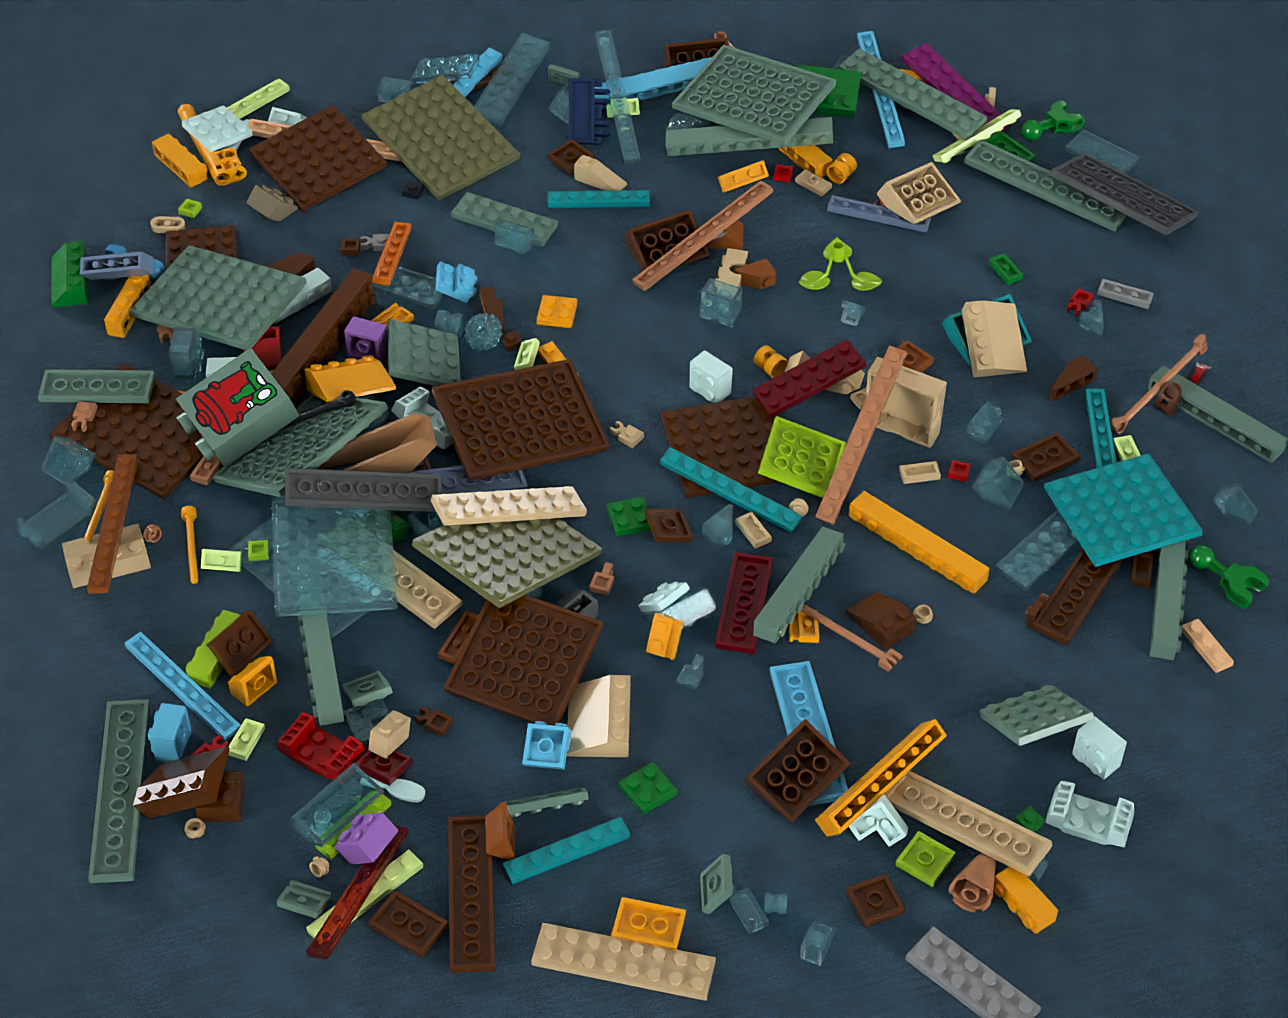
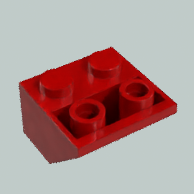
(269, 347)

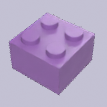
(366, 338)
(366, 838)

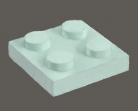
(663, 597)

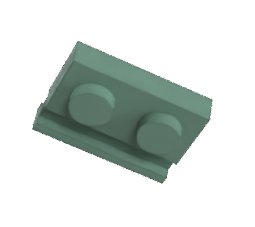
(304, 899)

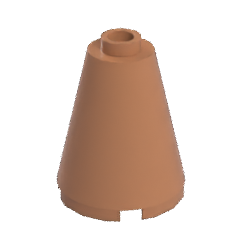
(975, 884)

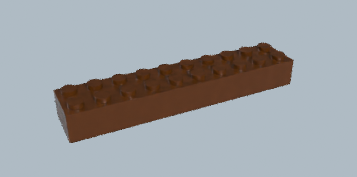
(325, 333)

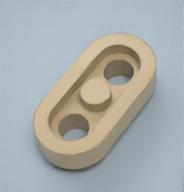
(163, 224)

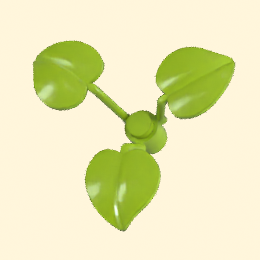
(837, 252)

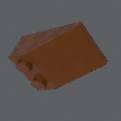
(883, 619)

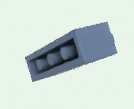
(116, 265)

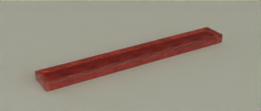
(353, 899)

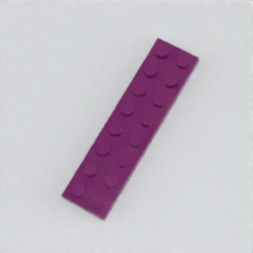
(943, 77)

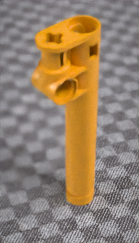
(219, 163)

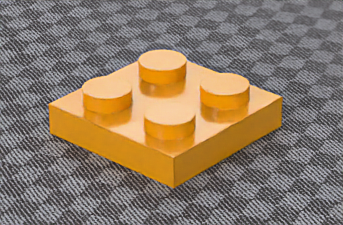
(557, 311)

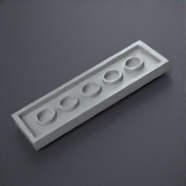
(969, 979)

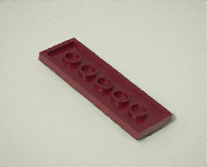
(809, 378)
(743, 602)

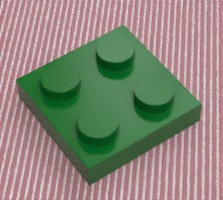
(628, 516)
(647, 788)

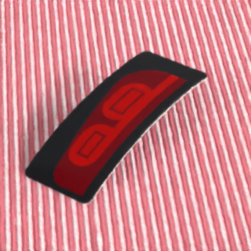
(1198, 372)

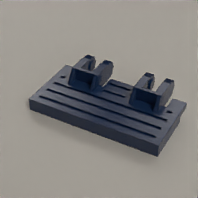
(584, 109)

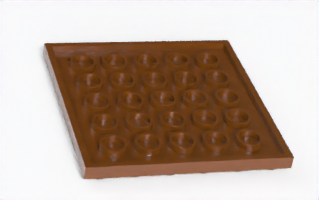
(317, 157)
(723, 437)
(524, 659)

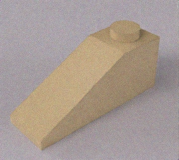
(596, 174)

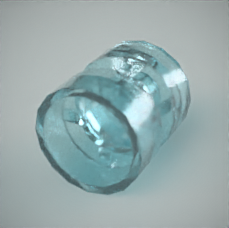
(450, 323)

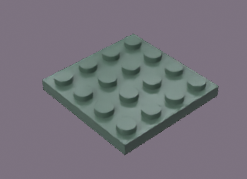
(422, 354)
(1036, 715)

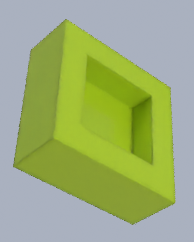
(190, 208)
(258, 550)

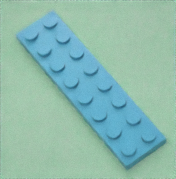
(801, 700)

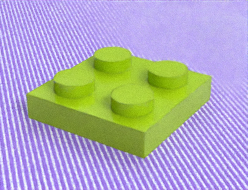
(925, 858)

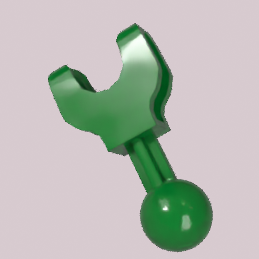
(1056, 120)
(1234, 579)

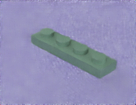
(552, 800)

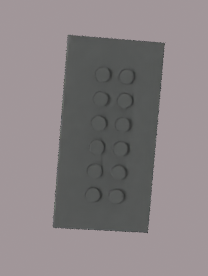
(1124, 193)

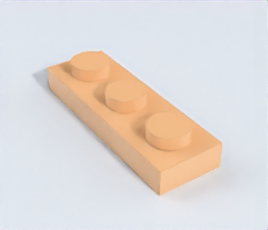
(1207, 645)

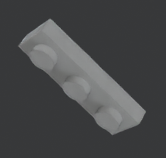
(1125, 293)

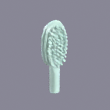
(404, 790)

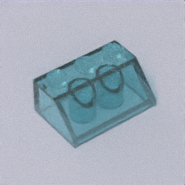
(689, 607)

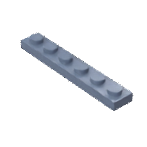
(873, 213)

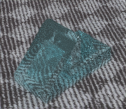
(852, 313)
(1093, 320)

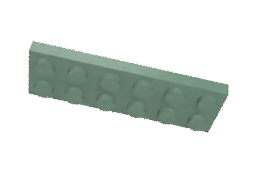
(489, 213)
(97, 386)

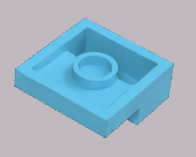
(456, 281)
(546, 745)

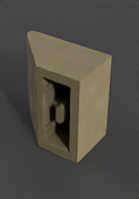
(271, 202)

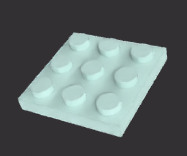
(217, 128)

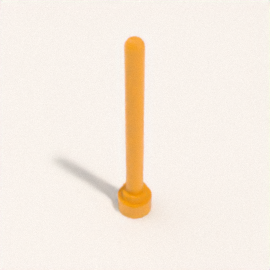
(100, 506)
(189, 515)

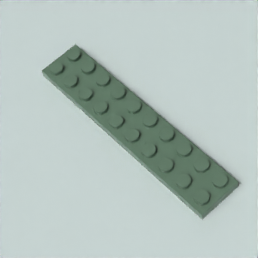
(915, 94)
(1041, 184)
(119, 778)

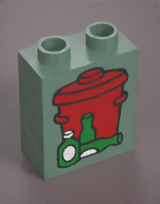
(235, 409)

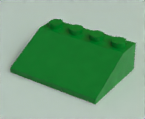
(843, 97)

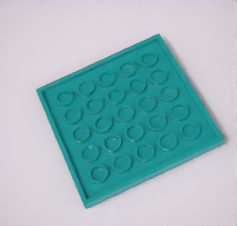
(1122, 509)

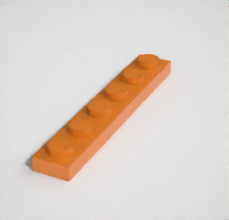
(392, 253)

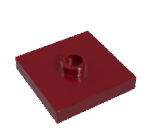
(384, 769)

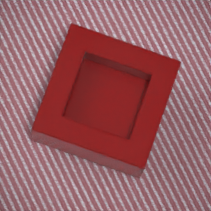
(783, 173)
(959, 470)

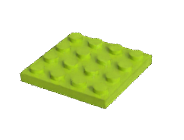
(800, 456)

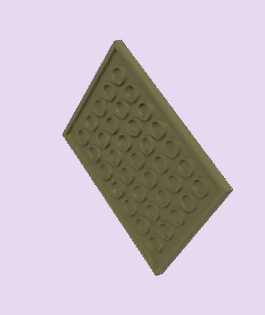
(440, 137)
(508, 556)

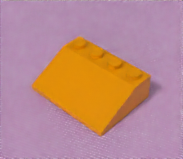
(359, 376)

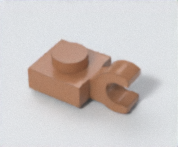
(603, 581)

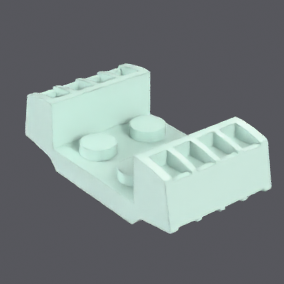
(417, 403)
(1089, 817)

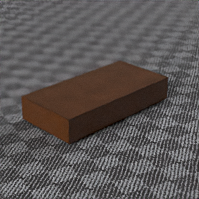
(1142, 570)

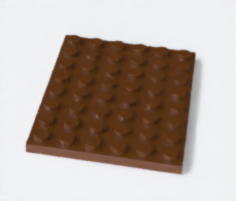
(520, 419)
(144, 429)

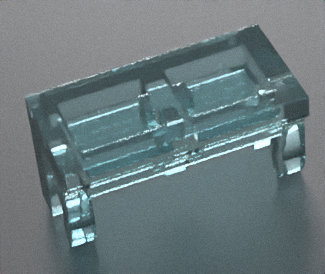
(984, 423)

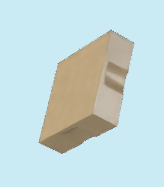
(913, 405)

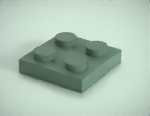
(367, 689)
(716, 883)

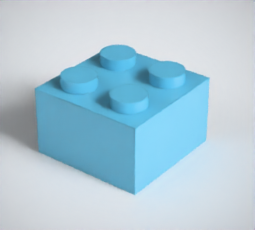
(169, 732)

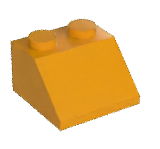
(253, 680)

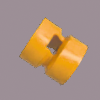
(841, 168)
(770, 361)

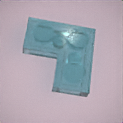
(361, 718)

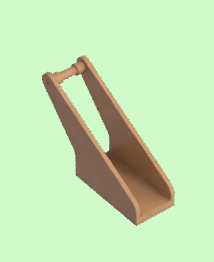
(389, 448)

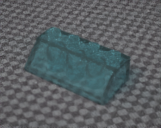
(335, 806)

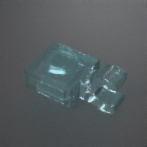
(692, 674)

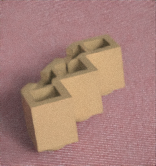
(844, 386)

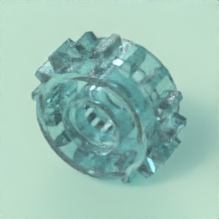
(483, 340)

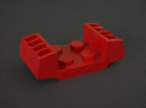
(319, 749)

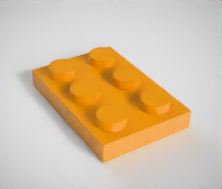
(649, 923)

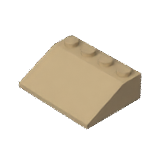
(918, 194)
(993, 338)
(130, 556)
(600, 717)

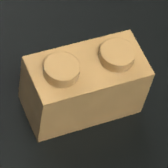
(389, 734)

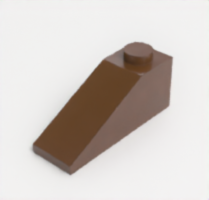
(1074, 376)

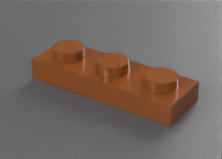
(458, 637)

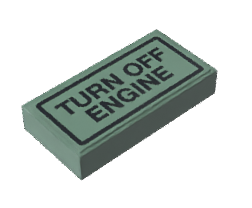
(561, 75)

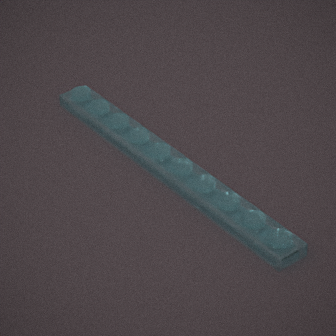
(617, 97)

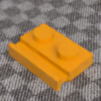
(395, 313)
(804, 629)
(664, 636)

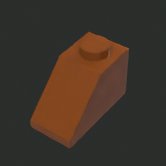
(757, 274)

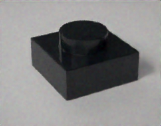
(412, 189)

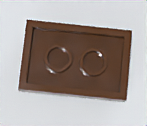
(1046, 456)
(239, 642)
(408, 924)

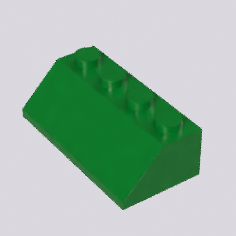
(67, 284)

